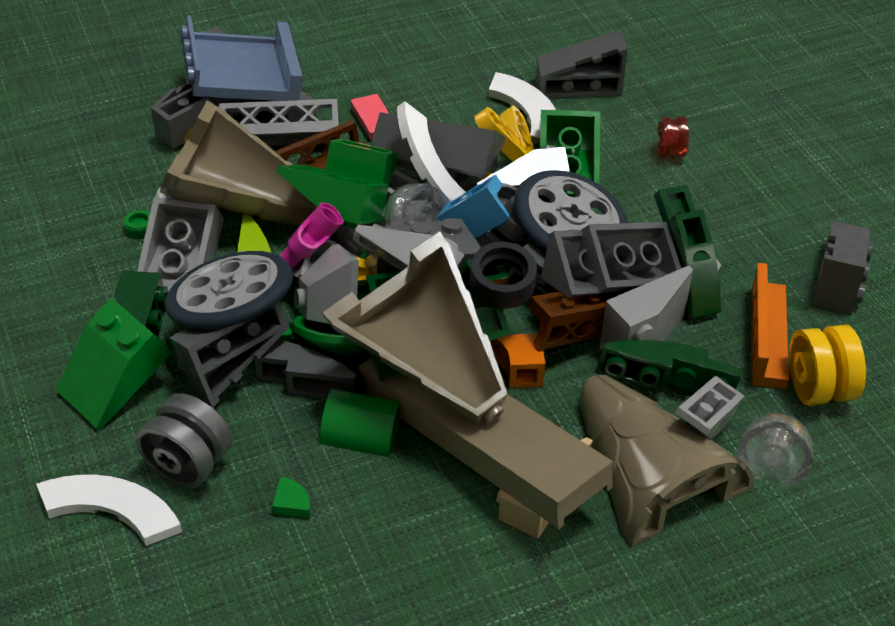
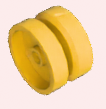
(827, 365)

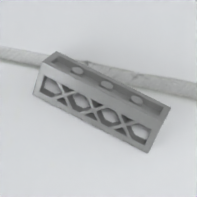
(284, 132)

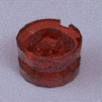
(673, 136)

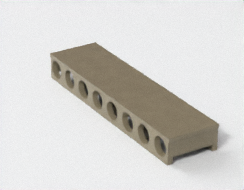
(515, 452)

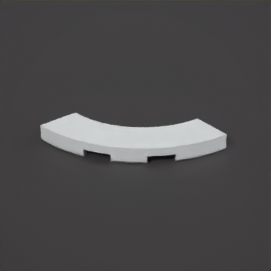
(522, 96)
(425, 159)
(125, 499)

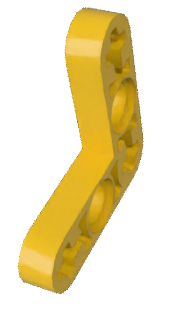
(512, 127)

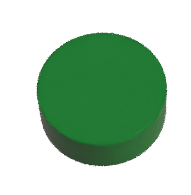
(136, 223)

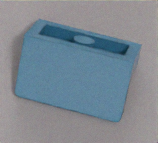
(478, 207)

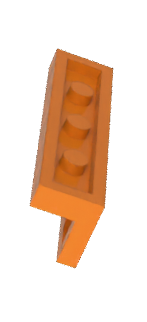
(768, 332)

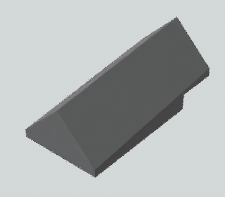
(458, 146)
(609, 257)

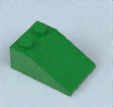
(578, 134)
(355, 198)
(110, 363)

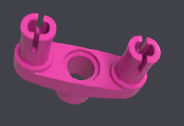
(312, 234)

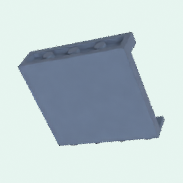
(241, 64)

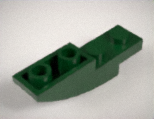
(693, 248)
(661, 363)

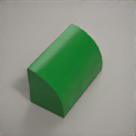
(361, 160)
(360, 422)

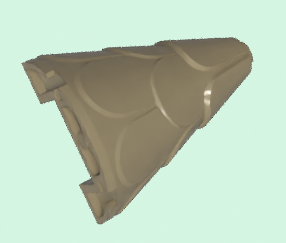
(234, 172)
(428, 332)
(653, 457)

